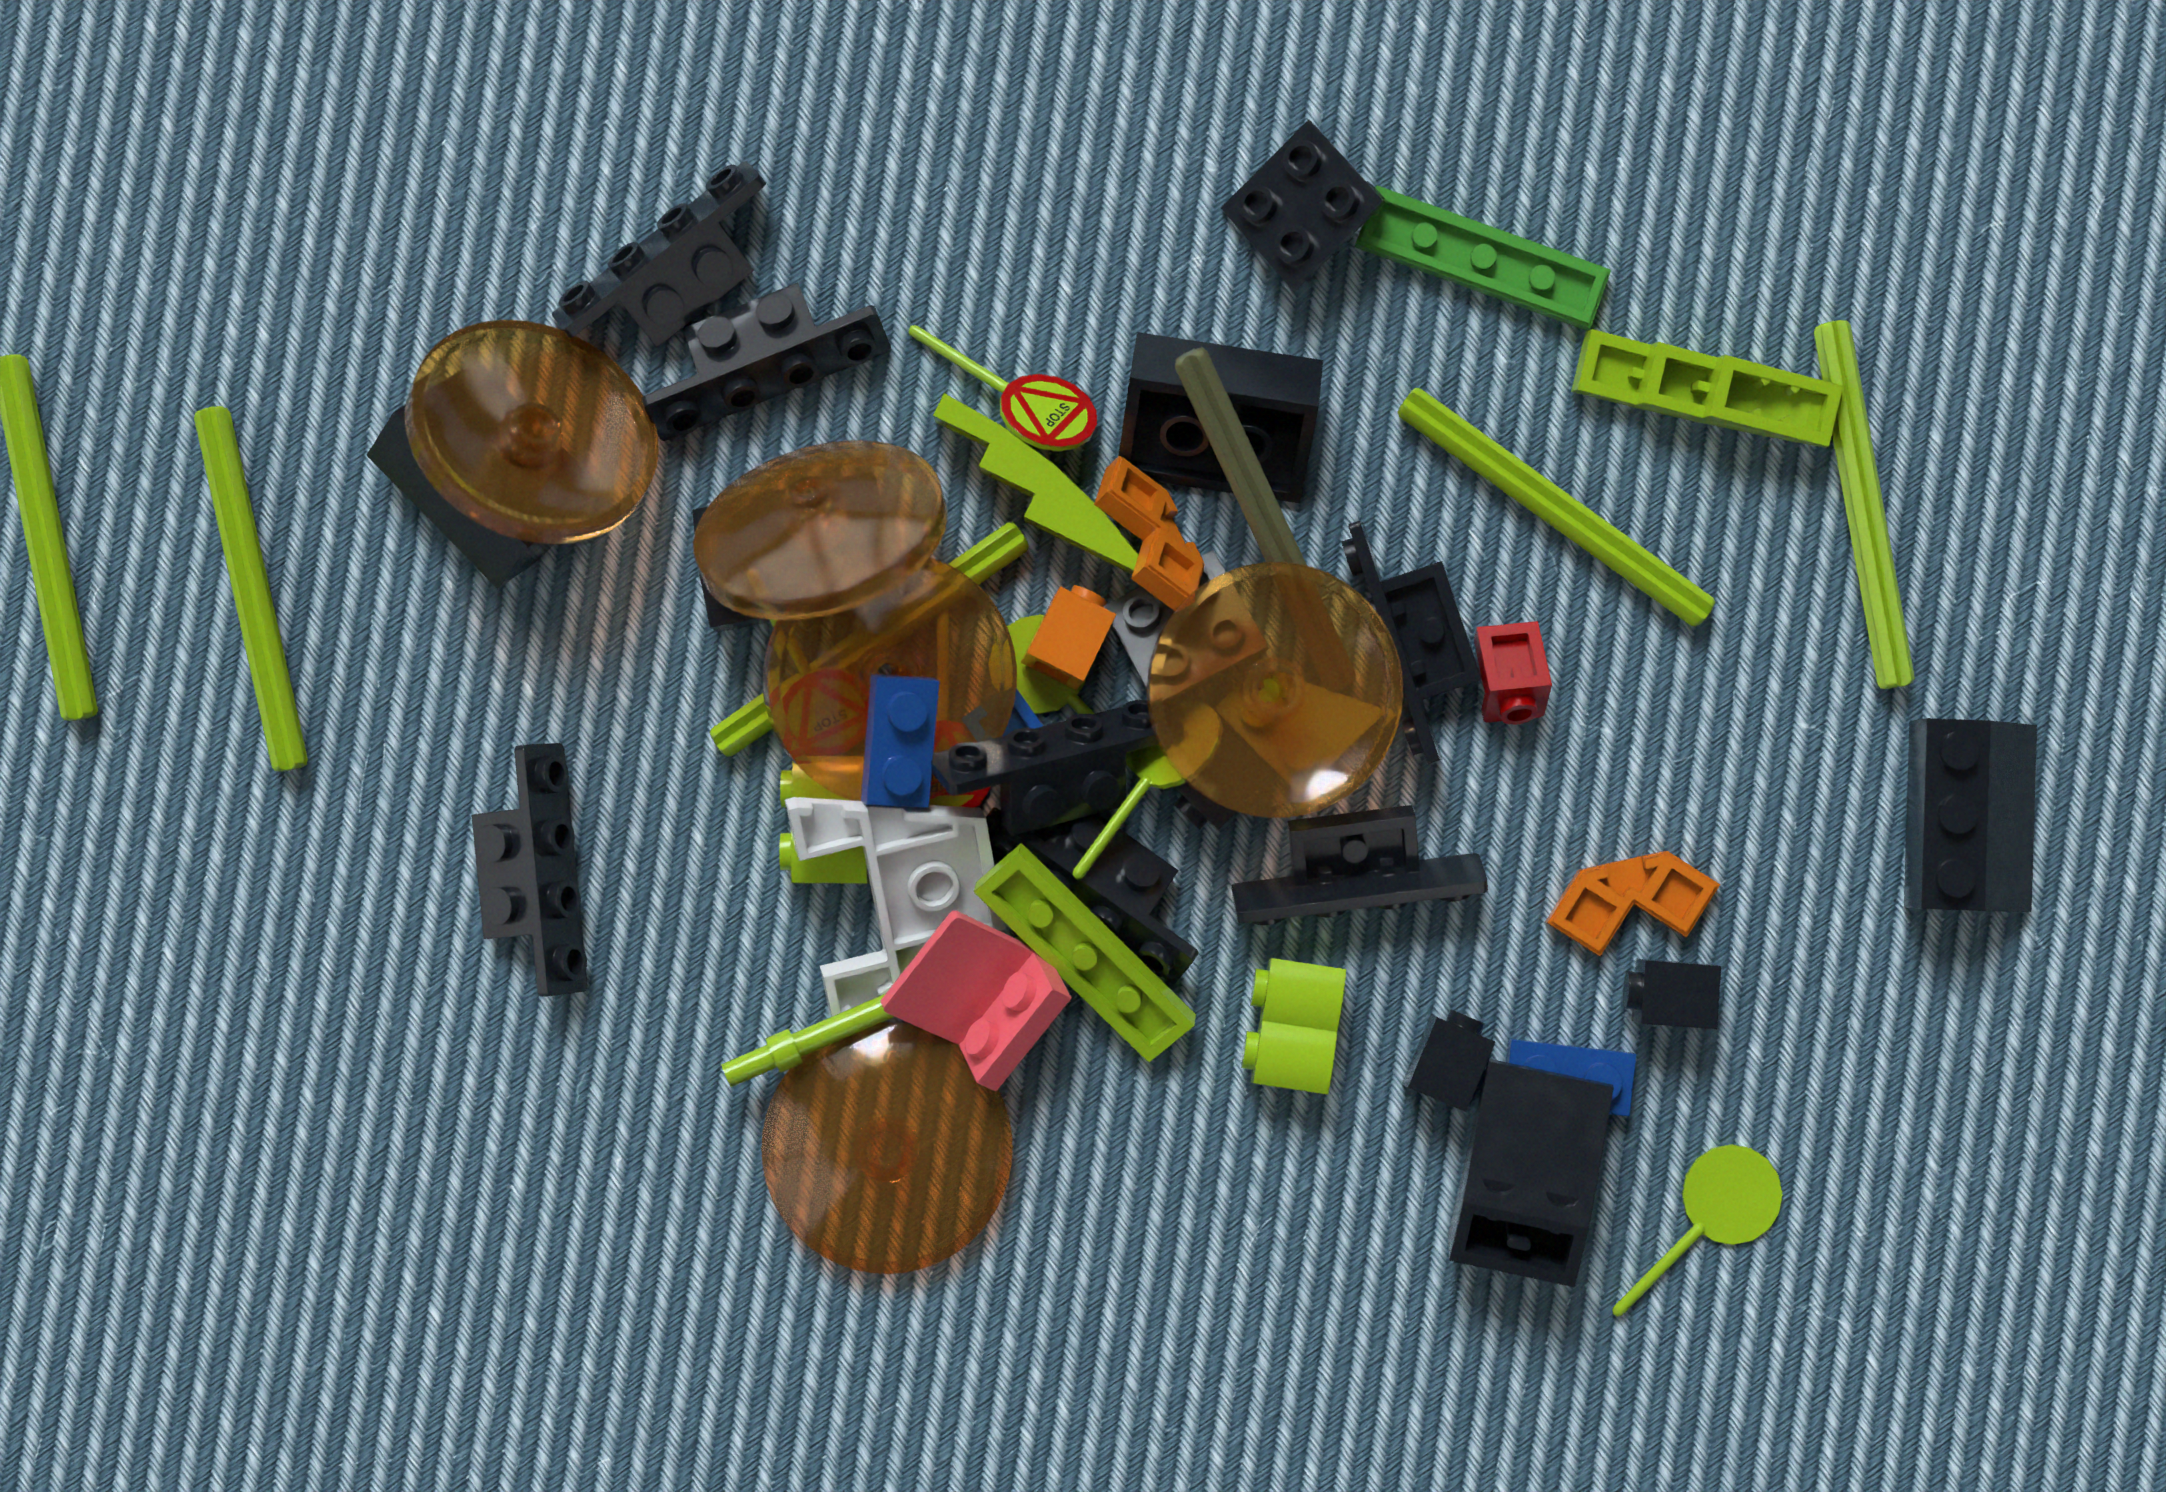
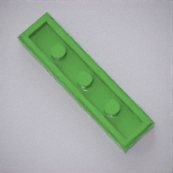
(1484, 259)

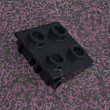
(1303, 205)

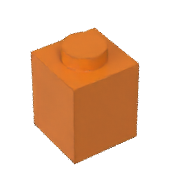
(1069, 636)

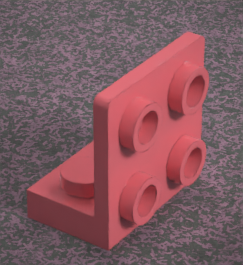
(980, 994)

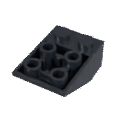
(1530, 1173)

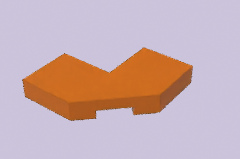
(1165, 562)
(1604, 894)

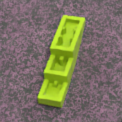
(1707, 388)
(1057, 502)

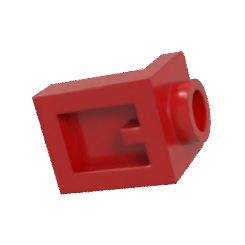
(1512, 672)

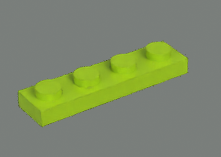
(1085, 953)

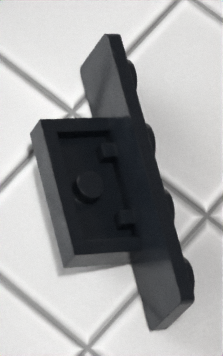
(672, 270)
(758, 355)
(1425, 630)
(1052, 769)
(1357, 864)
(531, 870)
(1117, 888)

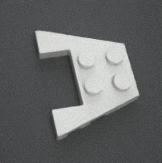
(918, 872)

